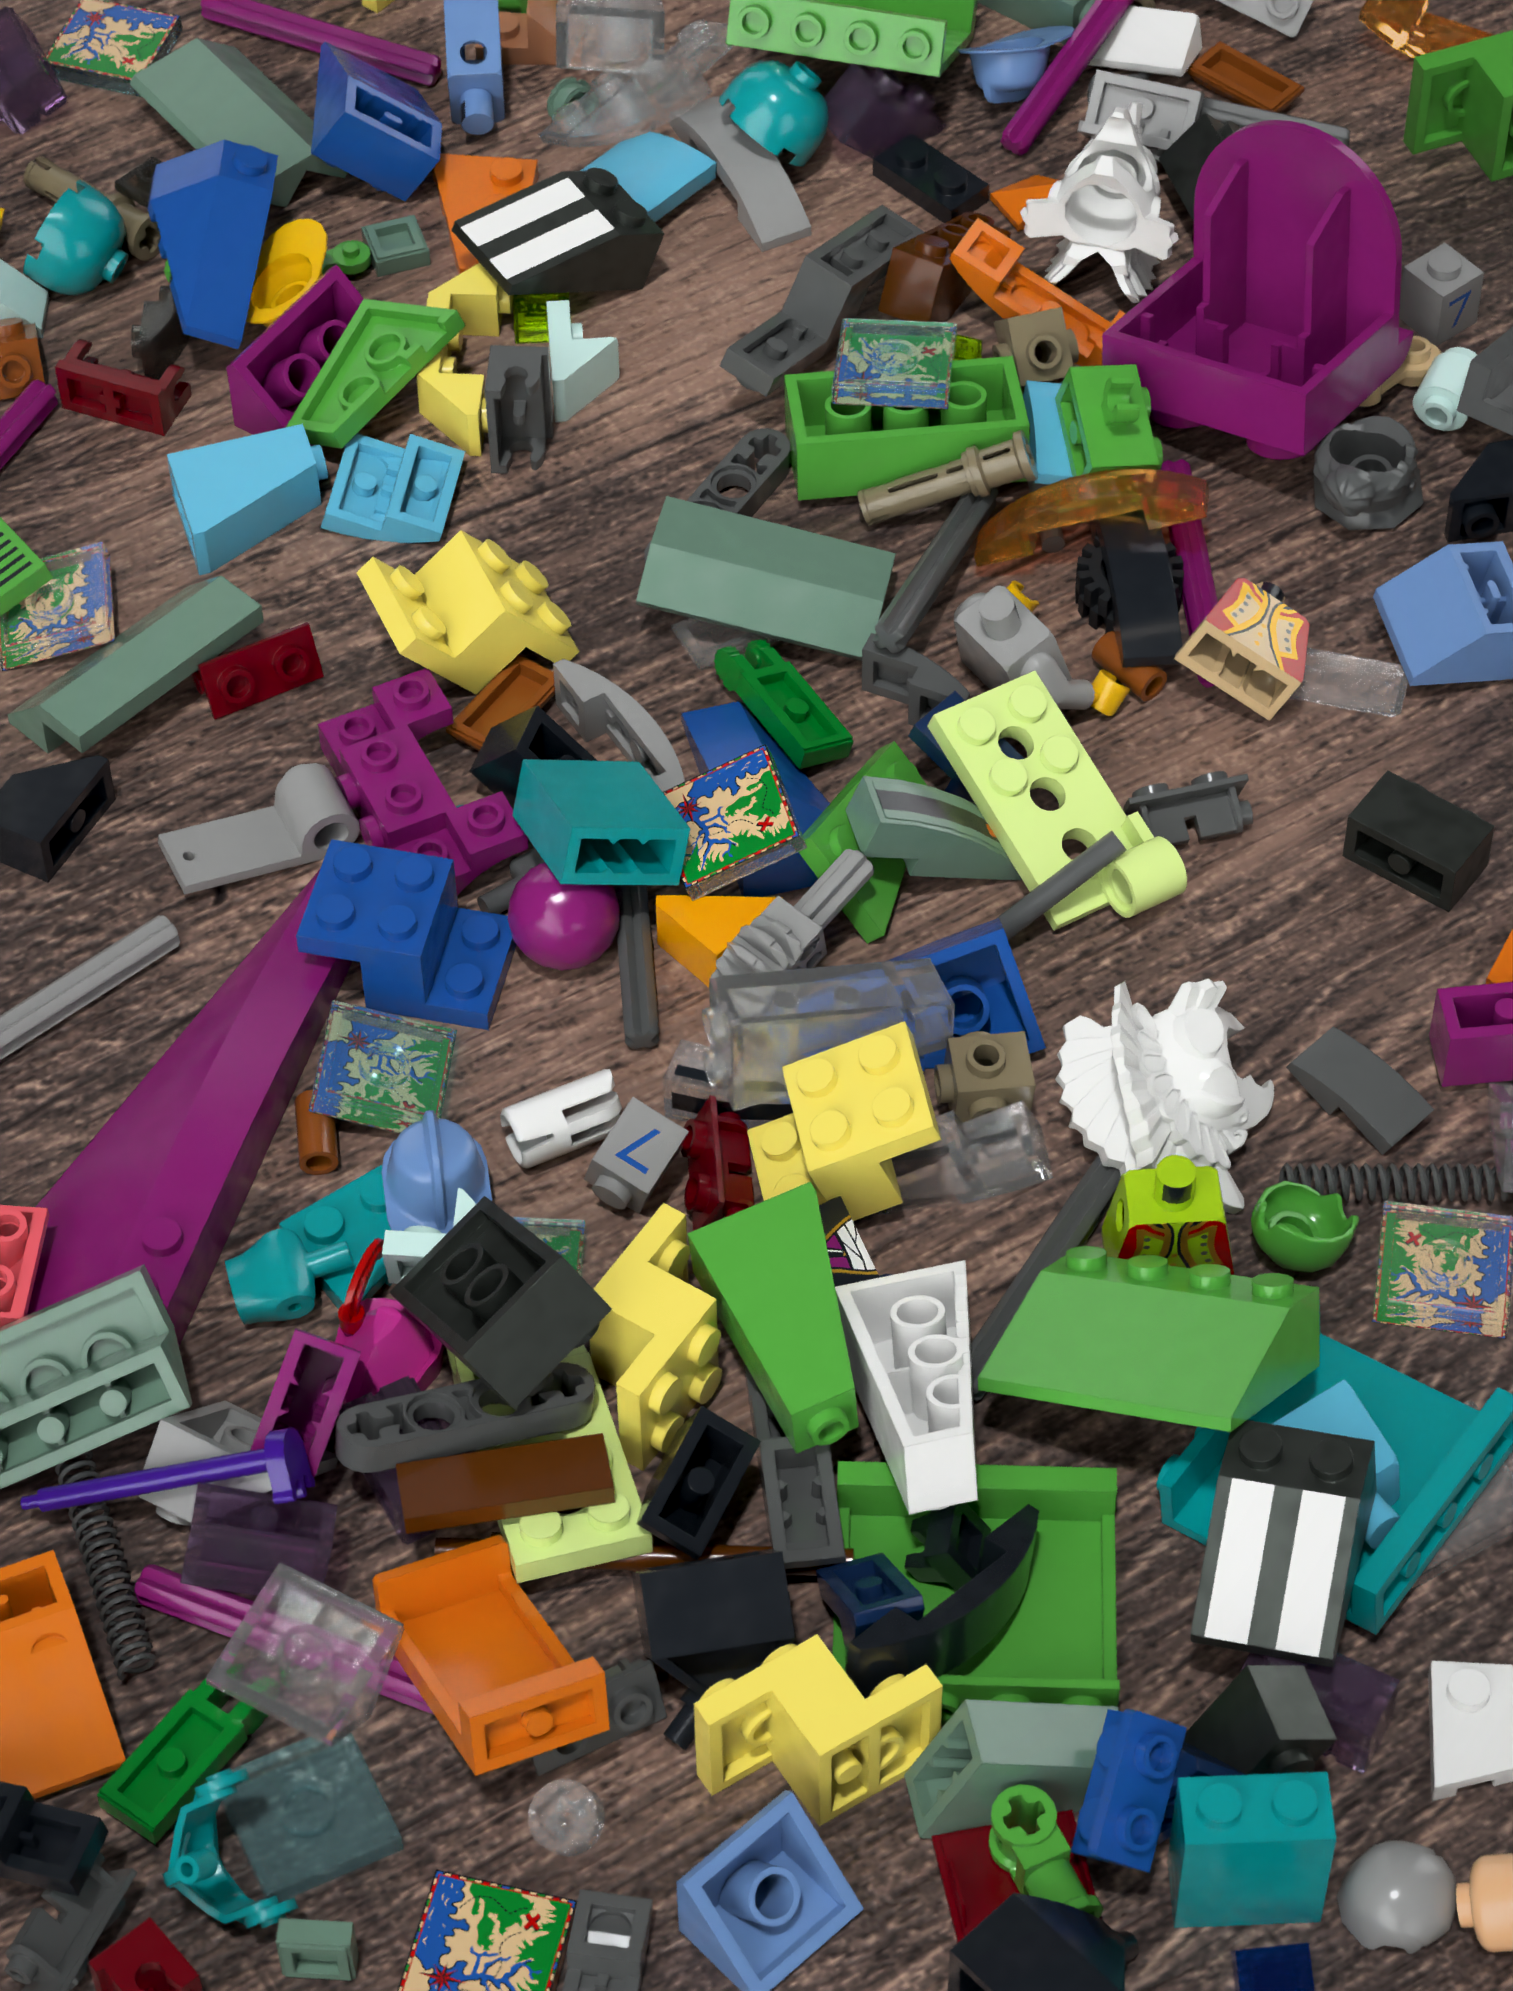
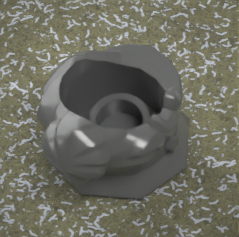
(1367, 474)

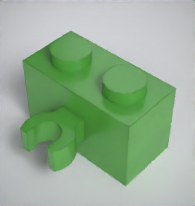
(1107, 420)

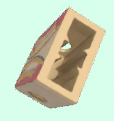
(1250, 646)

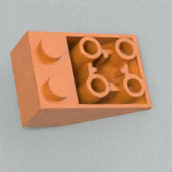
(50, 1695)

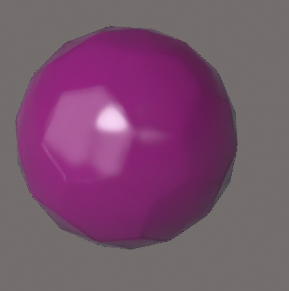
(562, 922)

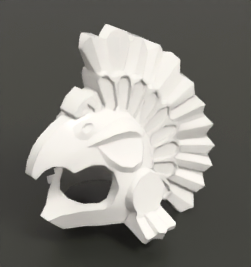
(1107, 207)
(1162, 1084)

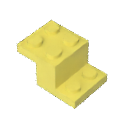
(468, 611)
(847, 1122)
(656, 1338)
(815, 1728)

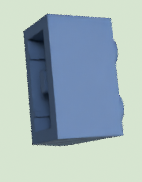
(1452, 615)

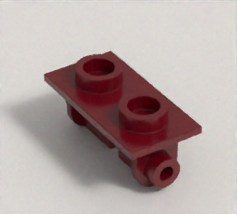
(259, 671)
(713, 1149)

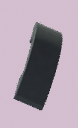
(1141, 589)
(958, 1624)

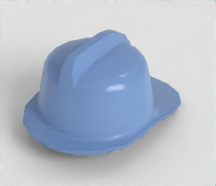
(1014, 63)
(427, 1169)

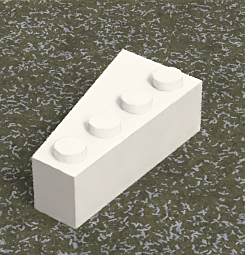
(915, 1379)

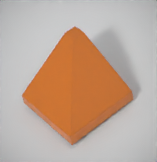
(1013, 198)

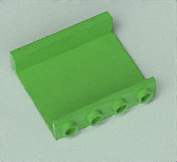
(873, 33)

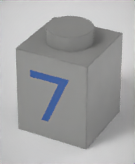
(1440, 294)
(634, 1156)

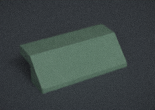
(219, 95)
(765, 578)
(138, 666)
(86, 1374)

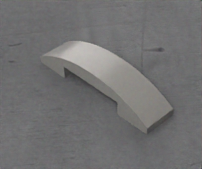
(751, 173)
(602, 707)

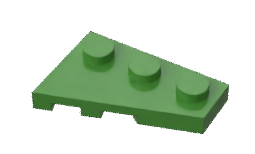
(370, 365)
(833, 834)

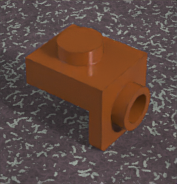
(18, 357)

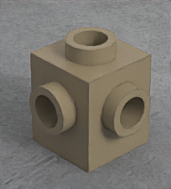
(1044, 333)
(984, 1073)

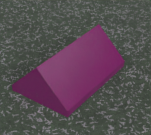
(286, 358)

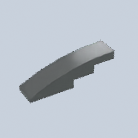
(795, 1491)

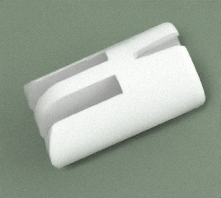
(562, 1119)

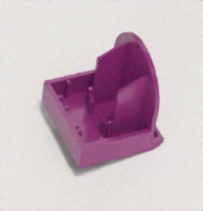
(1285, 297)

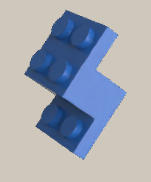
(408, 933)

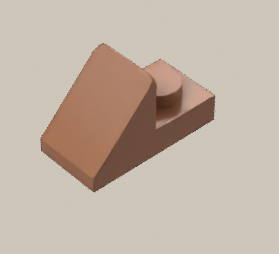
(528, 36)

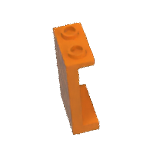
(489, 1657)

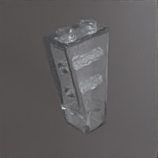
(789, 1015)

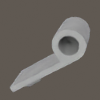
(291, 833)

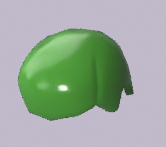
(1301, 1227)

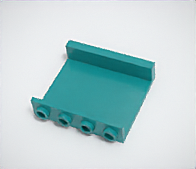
(1442, 1454)

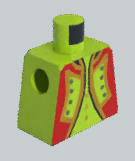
(1169, 1214)

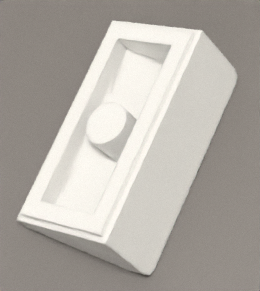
(1152, 42)

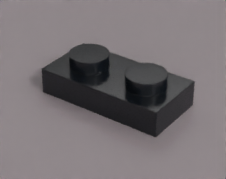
(930, 179)

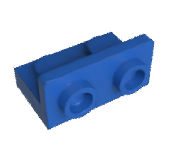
(1128, 1789)

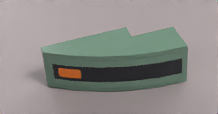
(926, 828)

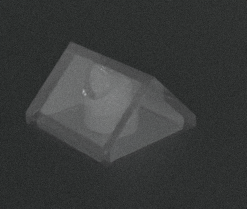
(308, 1656)

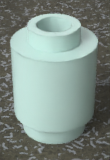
(1441, 390)

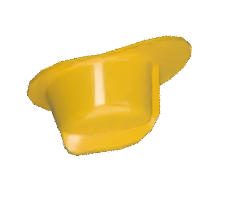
(286, 269)

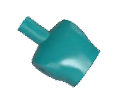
(278, 1276)

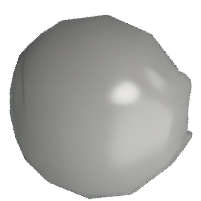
(1398, 1896)

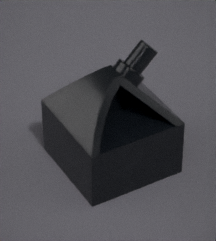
(712, 1622)
(1040, 1948)

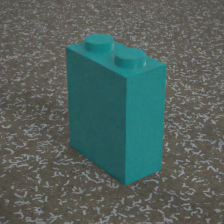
(600, 822)
(1250, 1849)

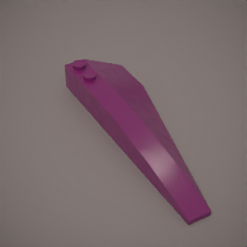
(191, 1136)

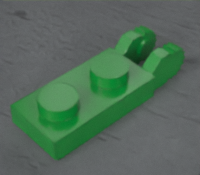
(784, 703)
(175, 1759)

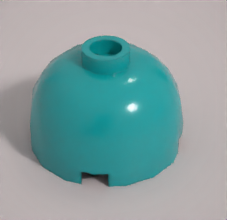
(779, 107)
(79, 243)

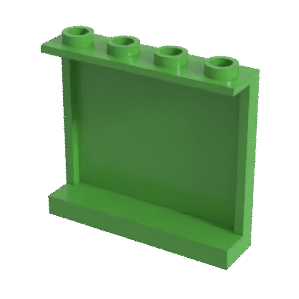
(1064, 1628)

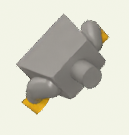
(1005, 641)

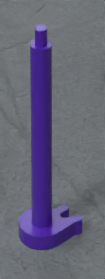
(281, 1457)

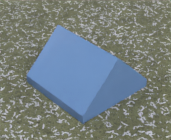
(765, 1897)

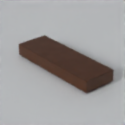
(504, 1483)

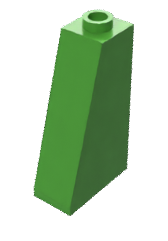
(782, 1311)

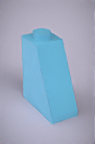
(244, 491)

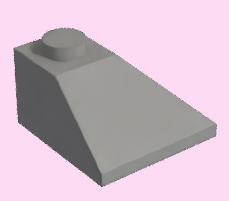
(206, 1434)

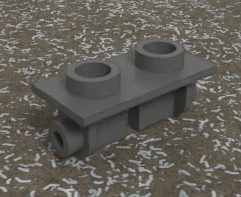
(1208, 800)
(632, 1705)
(55, 1952)

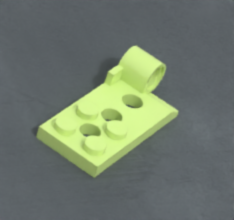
(1087, 808)
(593, 1535)

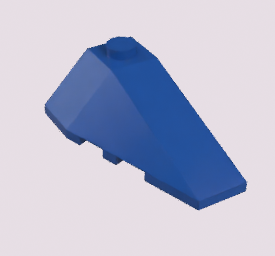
(211, 232)
(730, 731)
(982, 983)

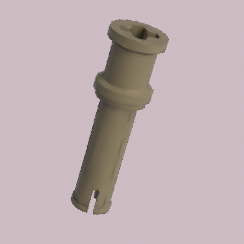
(141, 233)
(972, 473)

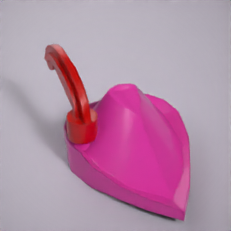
(386, 1334)

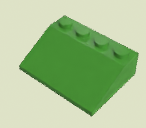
(1157, 1339)

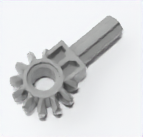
(794, 935)

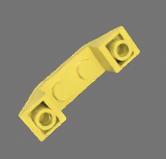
(455, 400)

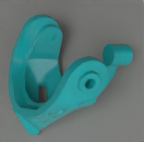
(197, 1866)

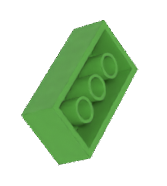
(861, 447)

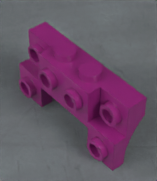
(400, 792)

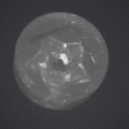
(566, 1817)

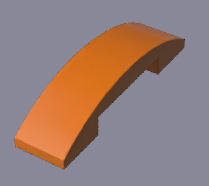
(992, 271)

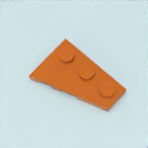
(473, 183)

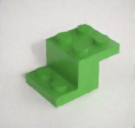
(1465, 98)

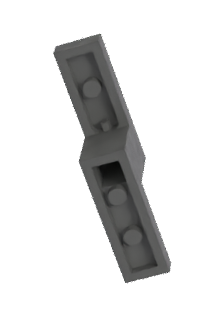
(824, 292)

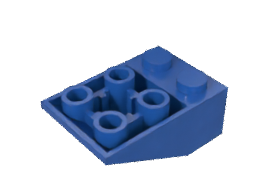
(373, 124)

